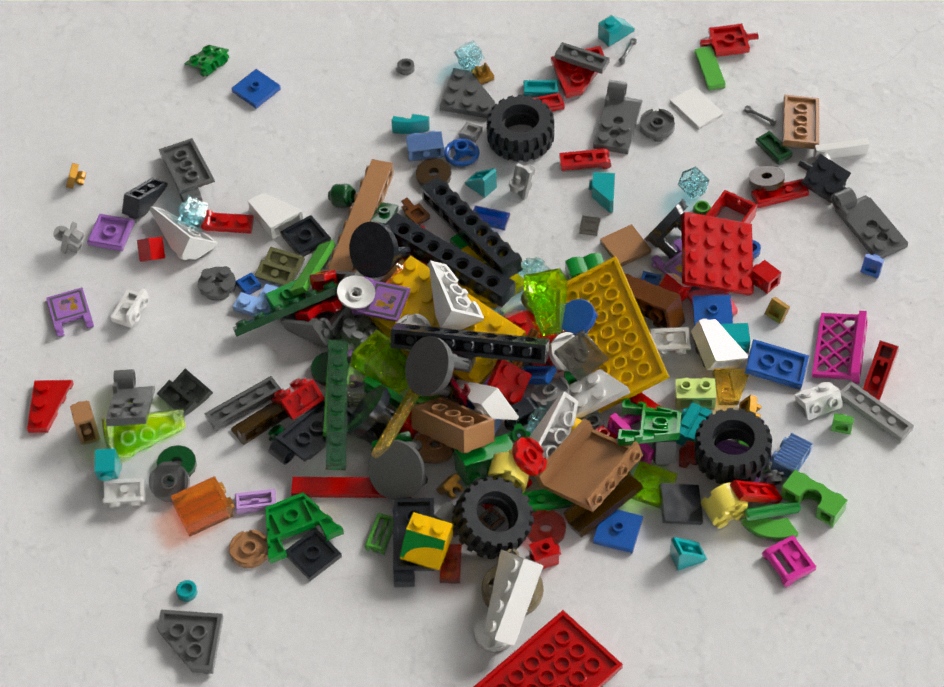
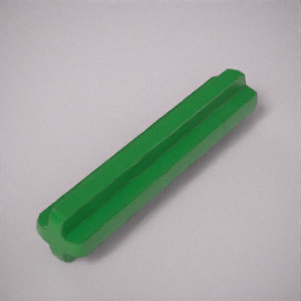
(772, 510)

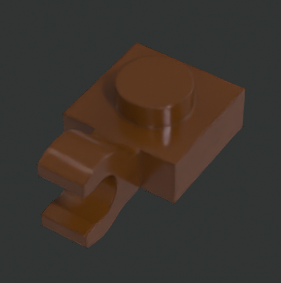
(414, 212)

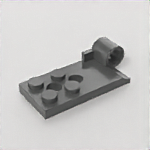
(621, 109)
(190, 178)
(863, 212)
(129, 403)

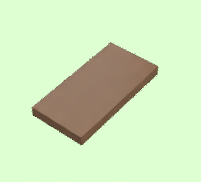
(800, 121)

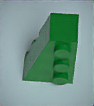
(476, 463)

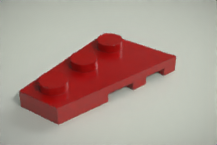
(45, 403)

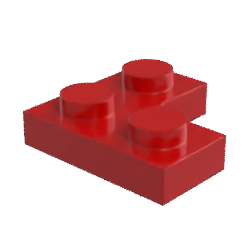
(329, 304)

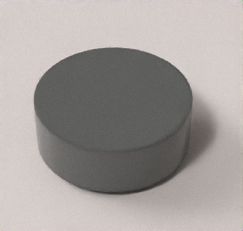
(405, 66)

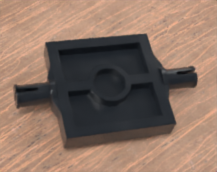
(824, 177)

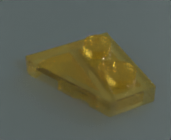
(729, 385)

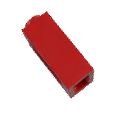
(732, 201)

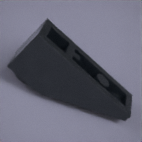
(140, 199)

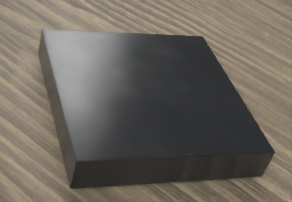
(305, 236)
(680, 503)
(313, 554)

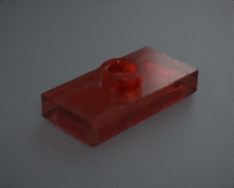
(451, 566)

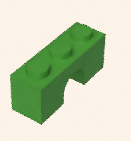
(801, 487)

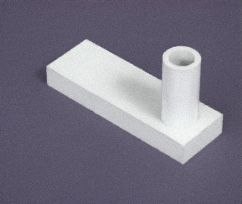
(841, 149)

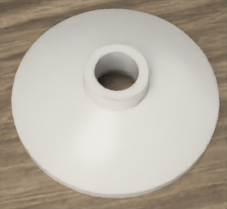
(356, 285)

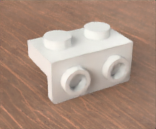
(130, 307)
(671, 340)
(819, 400)
(124, 491)

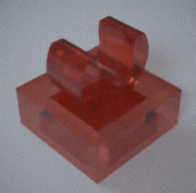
(687, 454)

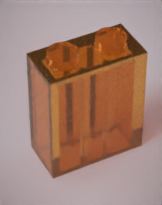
(203, 505)

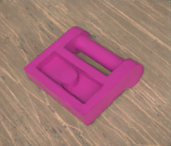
(795, 558)

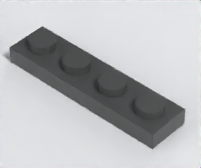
(242, 403)

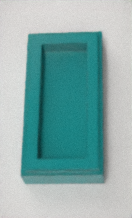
(539, 87)

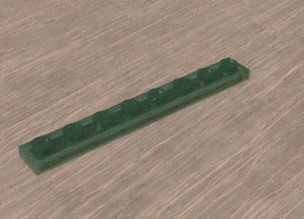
(336, 405)

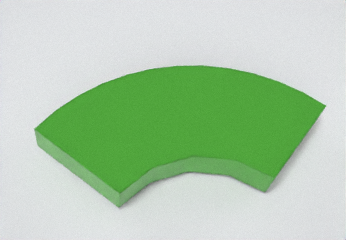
(770, 528)

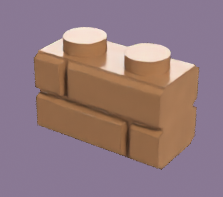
(85, 422)

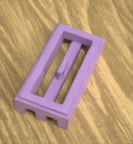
(255, 503)

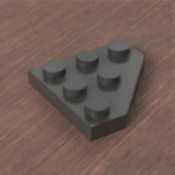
(466, 95)
(192, 637)

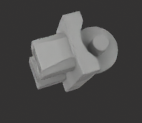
(521, 180)
(70, 238)

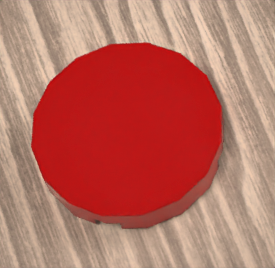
(529, 456)

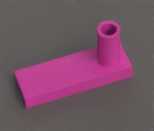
(616, 422)

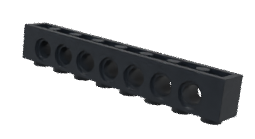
(471, 227)
(467, 269)
(475, 343)

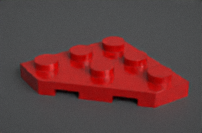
(572, 78)

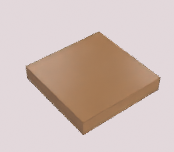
(625, 245)

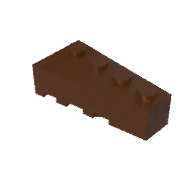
(657, 303)

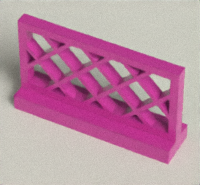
(856, 351)

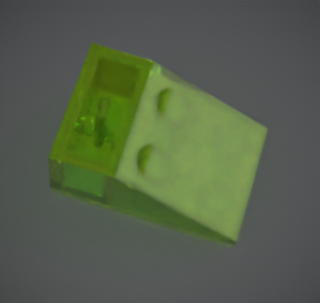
(381, 362)

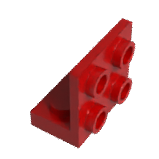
(298, 397)

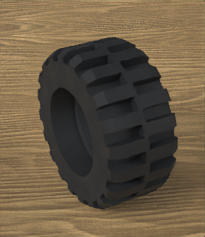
(520, 145)
(737, 426)
(506, 498)

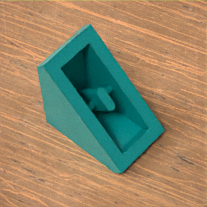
(483, 182)
(686, 553)

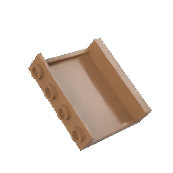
(587, 466)

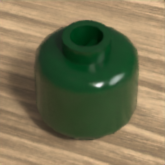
(341, 195)

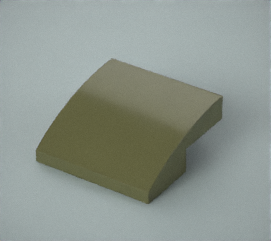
(279, 266)

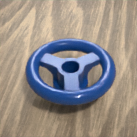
(462, 149)

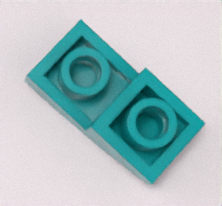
(415, 124)

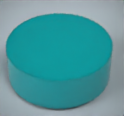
(186, 590)

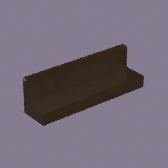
(259, 422)
(583, 520)

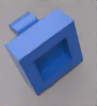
(872, 265)

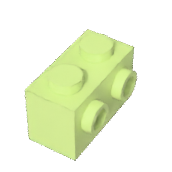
(698, 391)

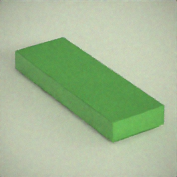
(710, 68)

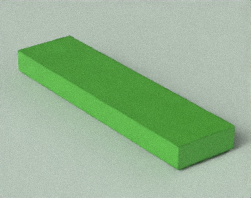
(313, 266)

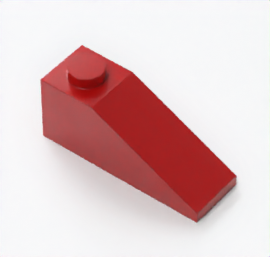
(880, 369)

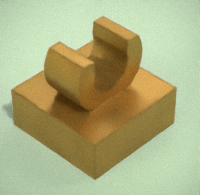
(483, 73)
(75, 176)
(777, 310)
(750, 405)
(448, 485)

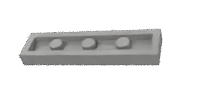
(876, 411)

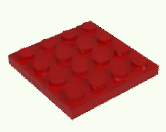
(717, 253)

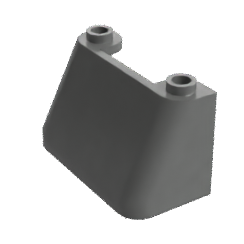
(325, 325)

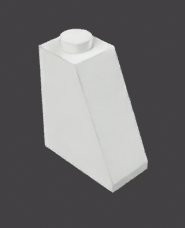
(273, 213)
(717, 346)

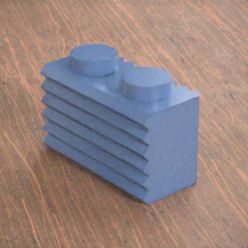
(425, 145)
(791, 455)

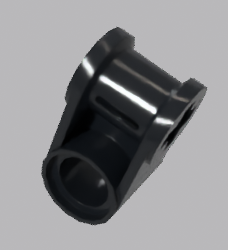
(523, 409)

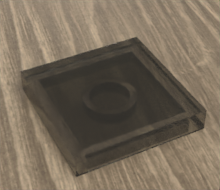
(581, 355)

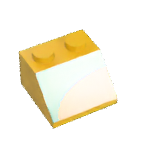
(426, 541)

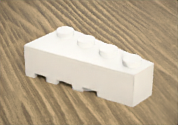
(511, 596)

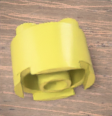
(505, 467)
(723, 506)

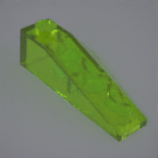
(547, 299)
(132, 439)

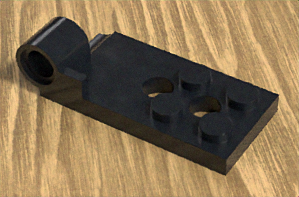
(301, 438)
(402, 509)

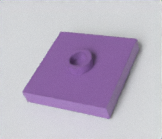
(110, 232)

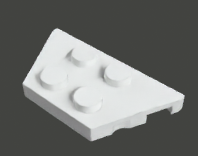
(596, 392)

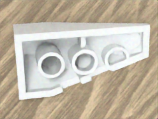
(182, 236)
(451, 302)
(489, 401)
(556, 424)

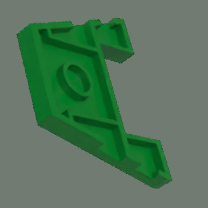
(656, 424)
(293, 517)

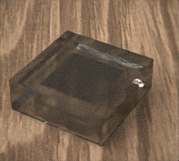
(589, 225)

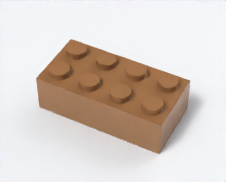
(453, 424)

